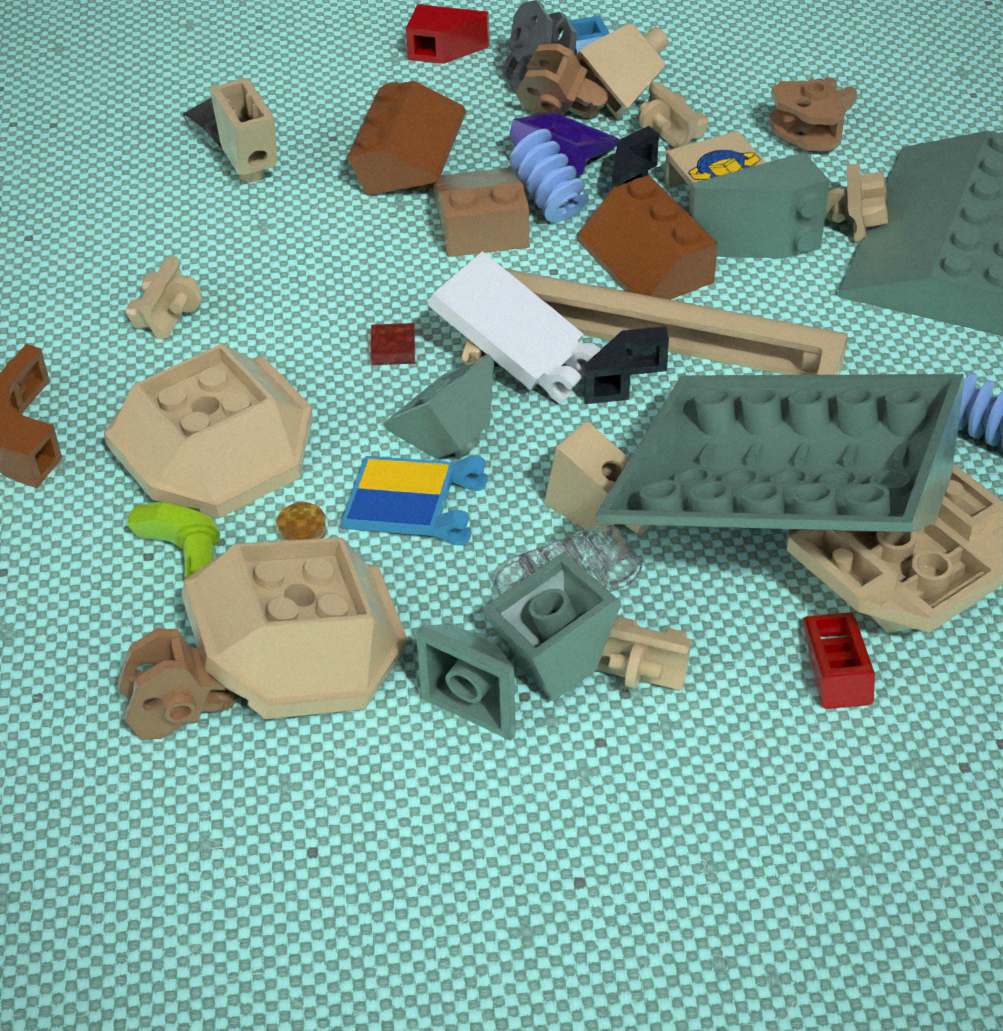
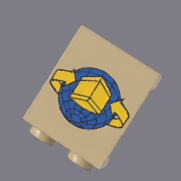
(709, 159)

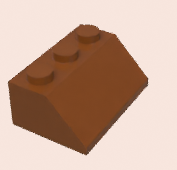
(405, 137)
(649, 242)

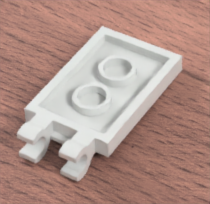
(514, 327)

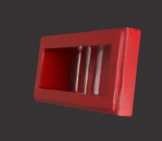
(839, 664)

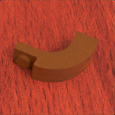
(26, 445)

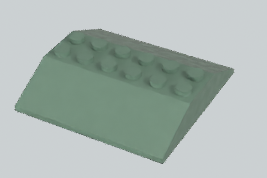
(941, 238)
(794, 453)

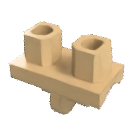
(671, 116)
(862, 201)
(164, 299)
(646, 655)

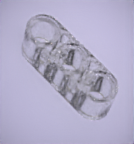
(599, 551)

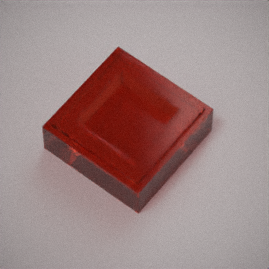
(393, 344)

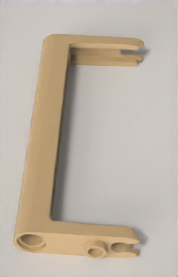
(691, 328)

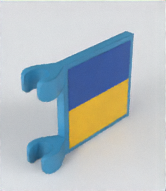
(411, 496)

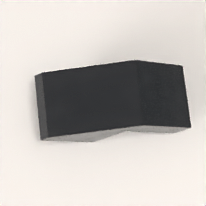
(635, 156)
(625, 355)

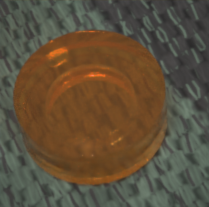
(301, 522)

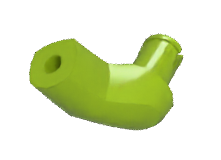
(180, 525)

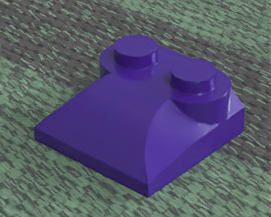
(574, 138)

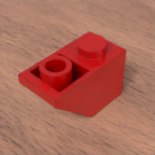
(446, 33)

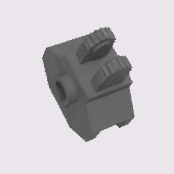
(528, 35)

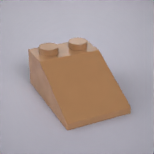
(482, 211)

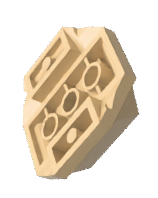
(212, 432)
(916, 575)
(295, 626)

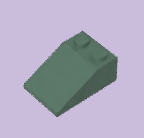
(764, 208)

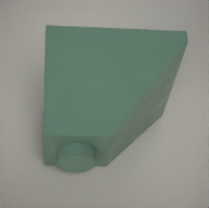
(448, 411)
(555, 623)
(467, 677)

